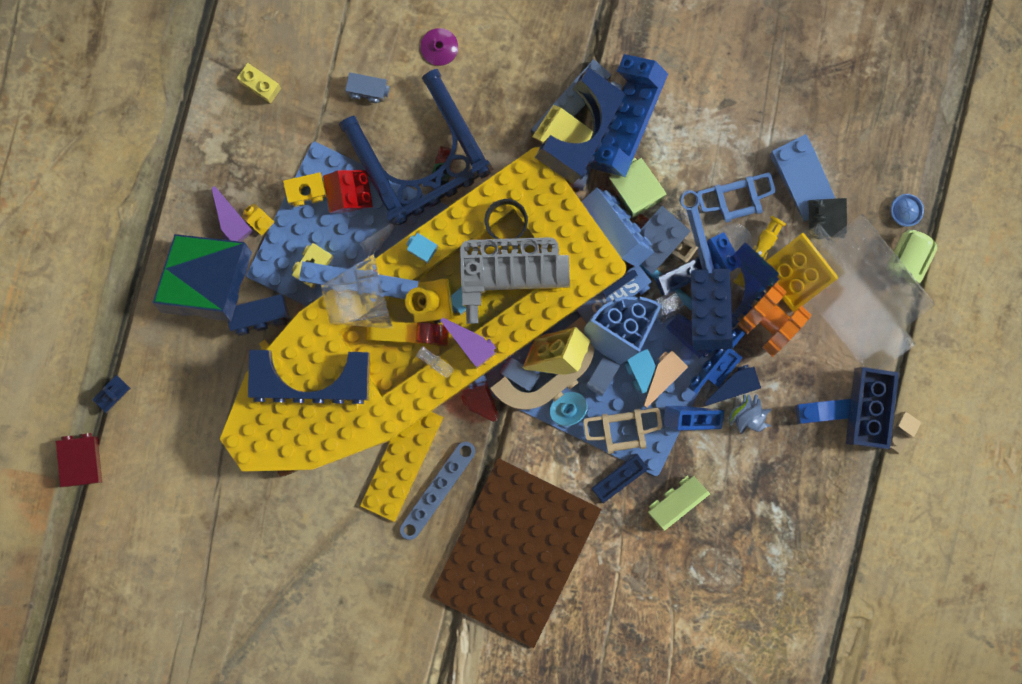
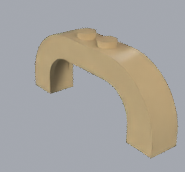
(552, 390)

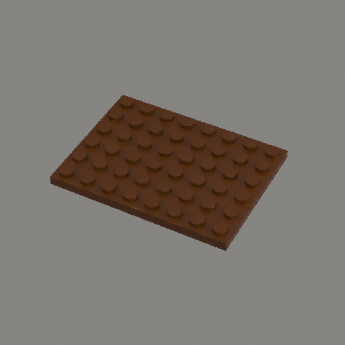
(515, 553)

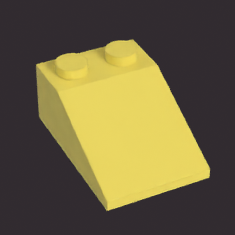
(558, 352)

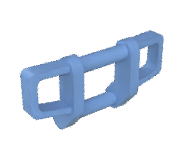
(747, 182)

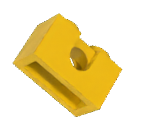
(294, 186)

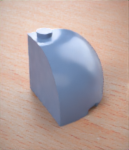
(621, 327)

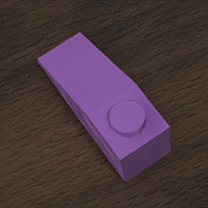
(230, 221)
(472, 344)

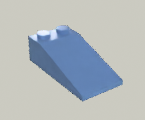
(801, 173)

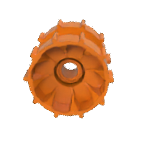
(774, 320)

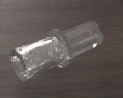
(435, 362)

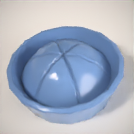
(907, 210)

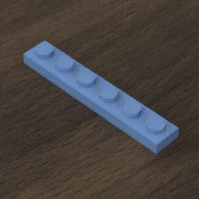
(321, 274)

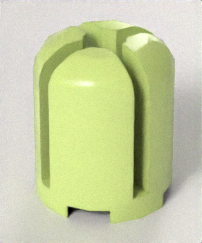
(916, 252)

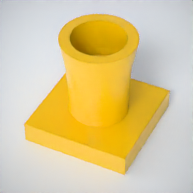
(430, 301)

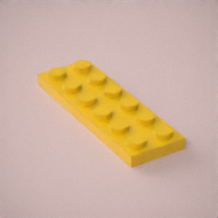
(400, 467)

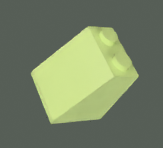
(638, 189)

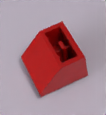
(347, 191)

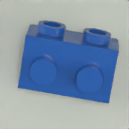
(721, 252)

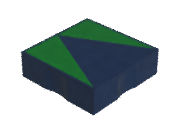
(202, 277)

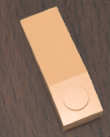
(665, 374)

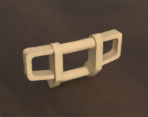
(636, 414)

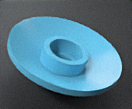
(568, 402)

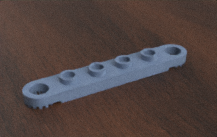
(437, 490)

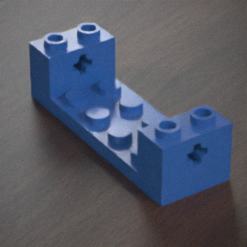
(642, 89)

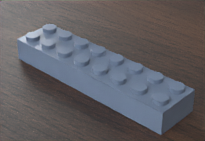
(571, 100)

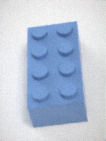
(617, 227)

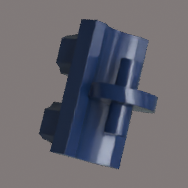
(111, 394)

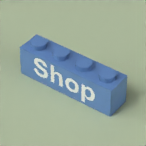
(636, 286)

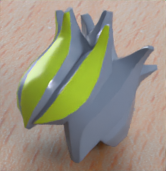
(749, 415)

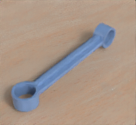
(698, 232)

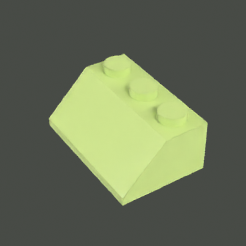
(677, 502)

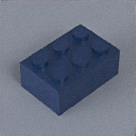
(259, 315)

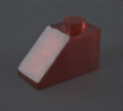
(480, 401)

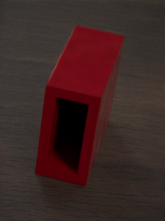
(78, 460)

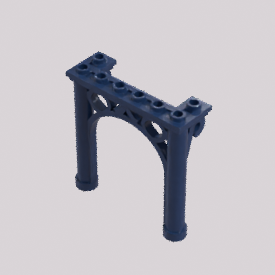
(460, 132)

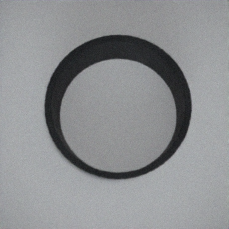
(505, 202)

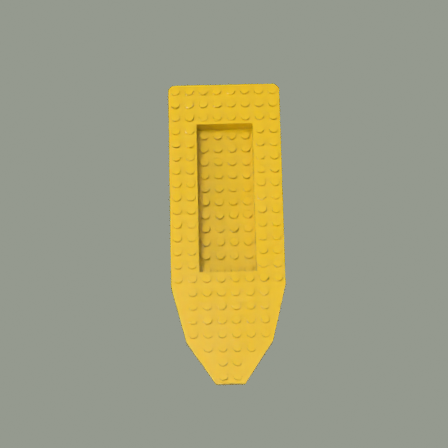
(402, 386)

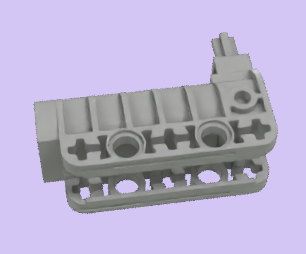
(509, 270)

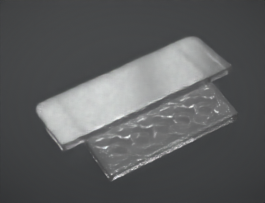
(871, 296)

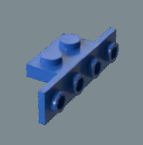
(718, 366)

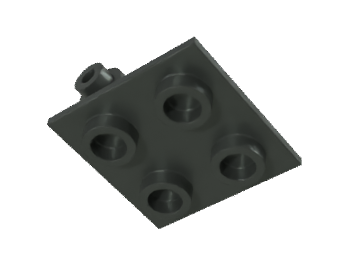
(829, 214)

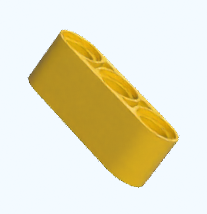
(400, 333)

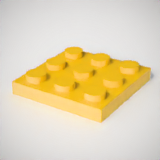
(801, 271)

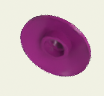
(443, 55)

